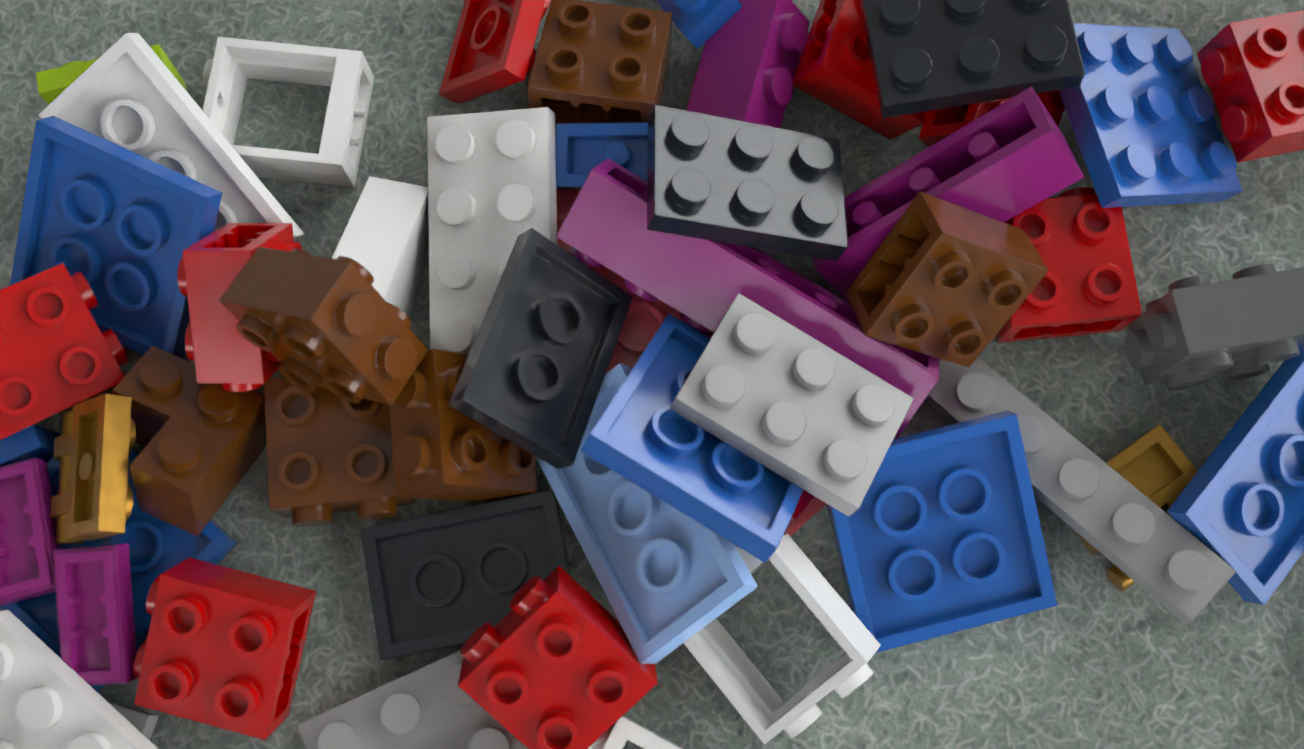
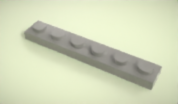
(1091, 494)

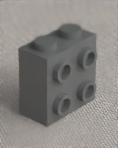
(1219, 327)

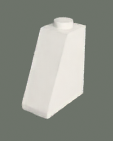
(389, 238)

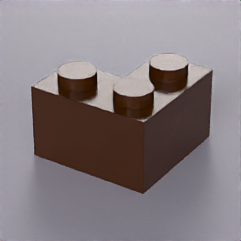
(193, 438)

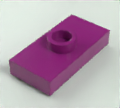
(26, 532)
(96, 612)

